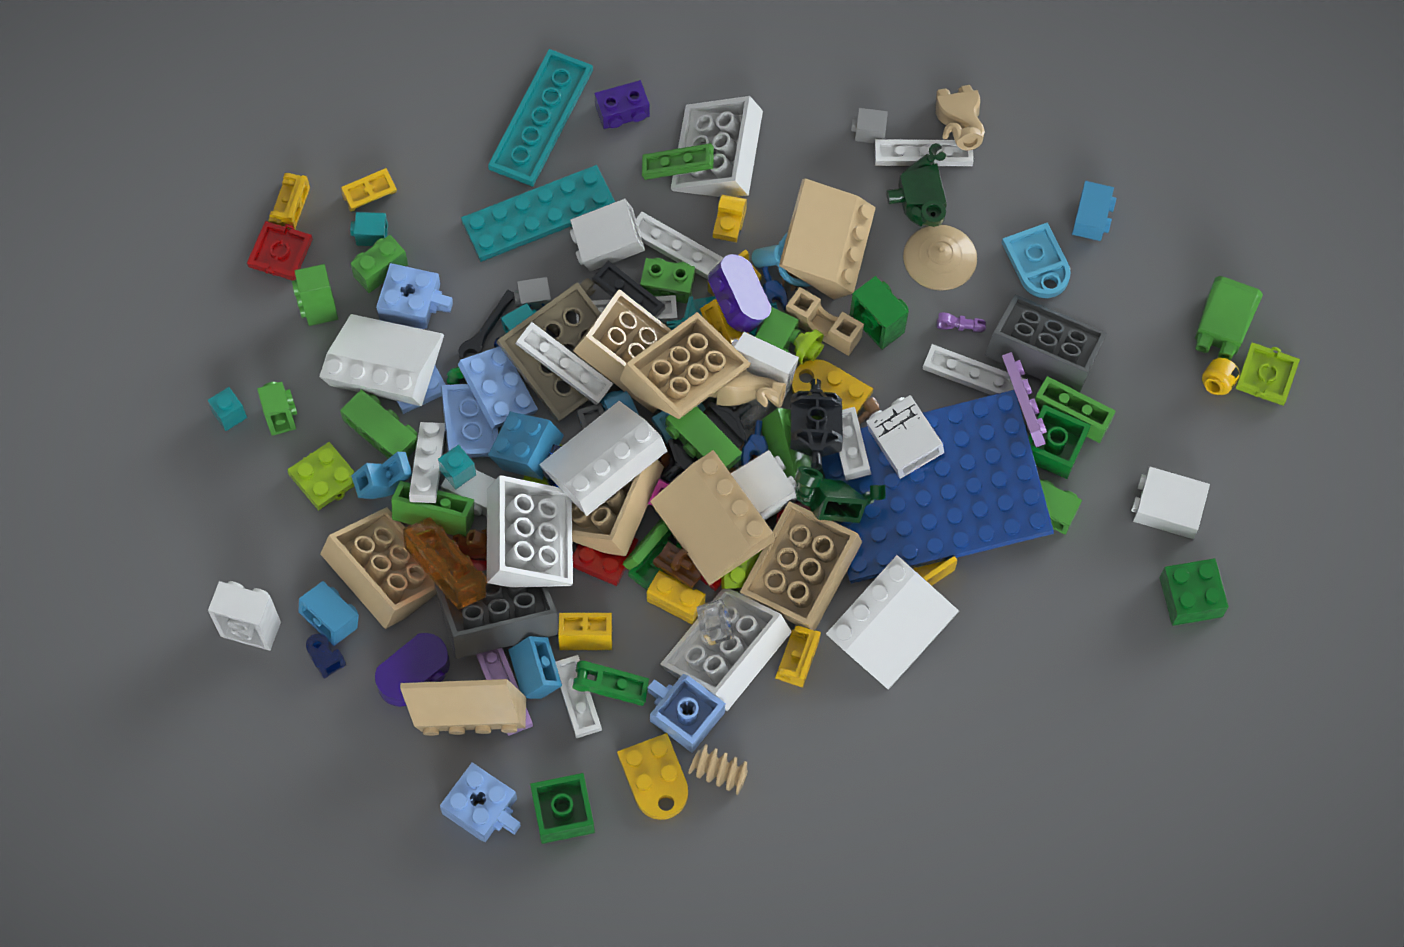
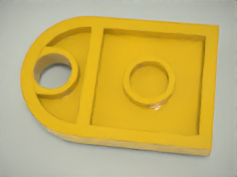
(834, 380)
(655, 775)

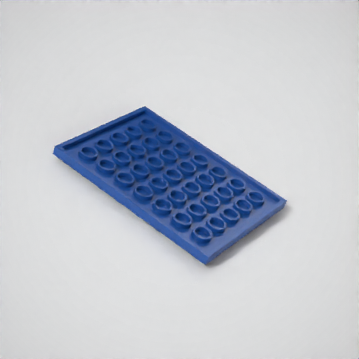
(958, 504)

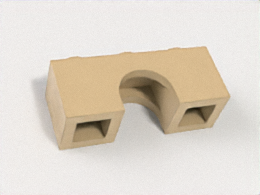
(839, 332)

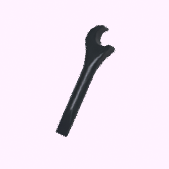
(476, 343)

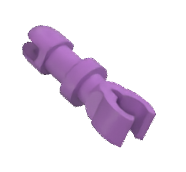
(948, 321)

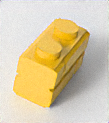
(675, 597)

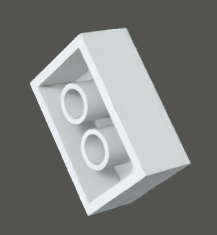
(244, 615)

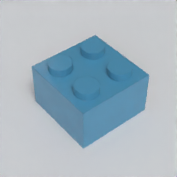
(524, 444)

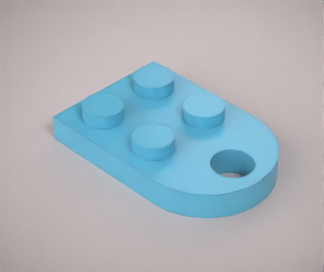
(1037, 259)

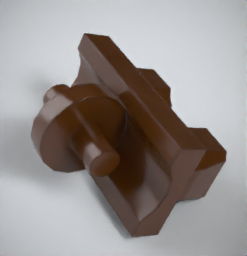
(474, 544)
(678, 565)

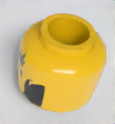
(1220, 376)

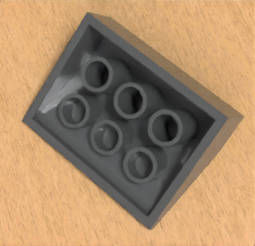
(1046, 342)
(499, 619)

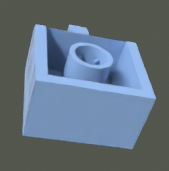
(411, 297)
(685, 695)
(481, 819)

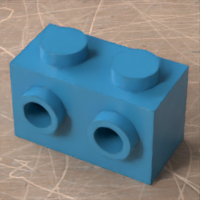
(1093, 211)
(328, 613)
(535, 667)

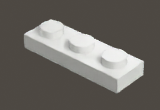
(853, 451)
(578, 704)

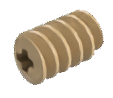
(719, 768)

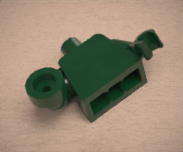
(922, 190)
(833, 498)

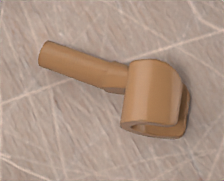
(871, 406)

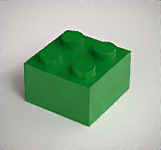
(879, 311)
(1063, 441)
(1193, 591)
(562, 808)

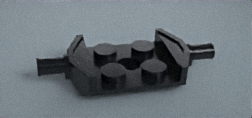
(725, 419)
(814, 436)

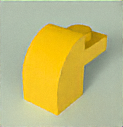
(729, 218)

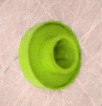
(808, 345)

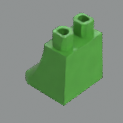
(1226, 316)

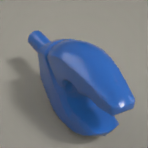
(774, 289)
(754, 445)

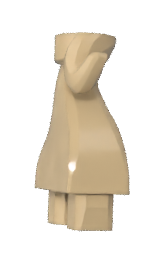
(960, 116)
(750, 387)

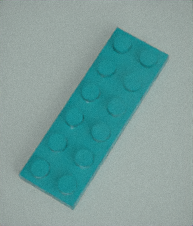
(540, 117)
(536, 213)

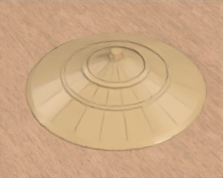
(940, 257)

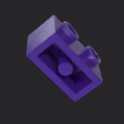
(622, 105)

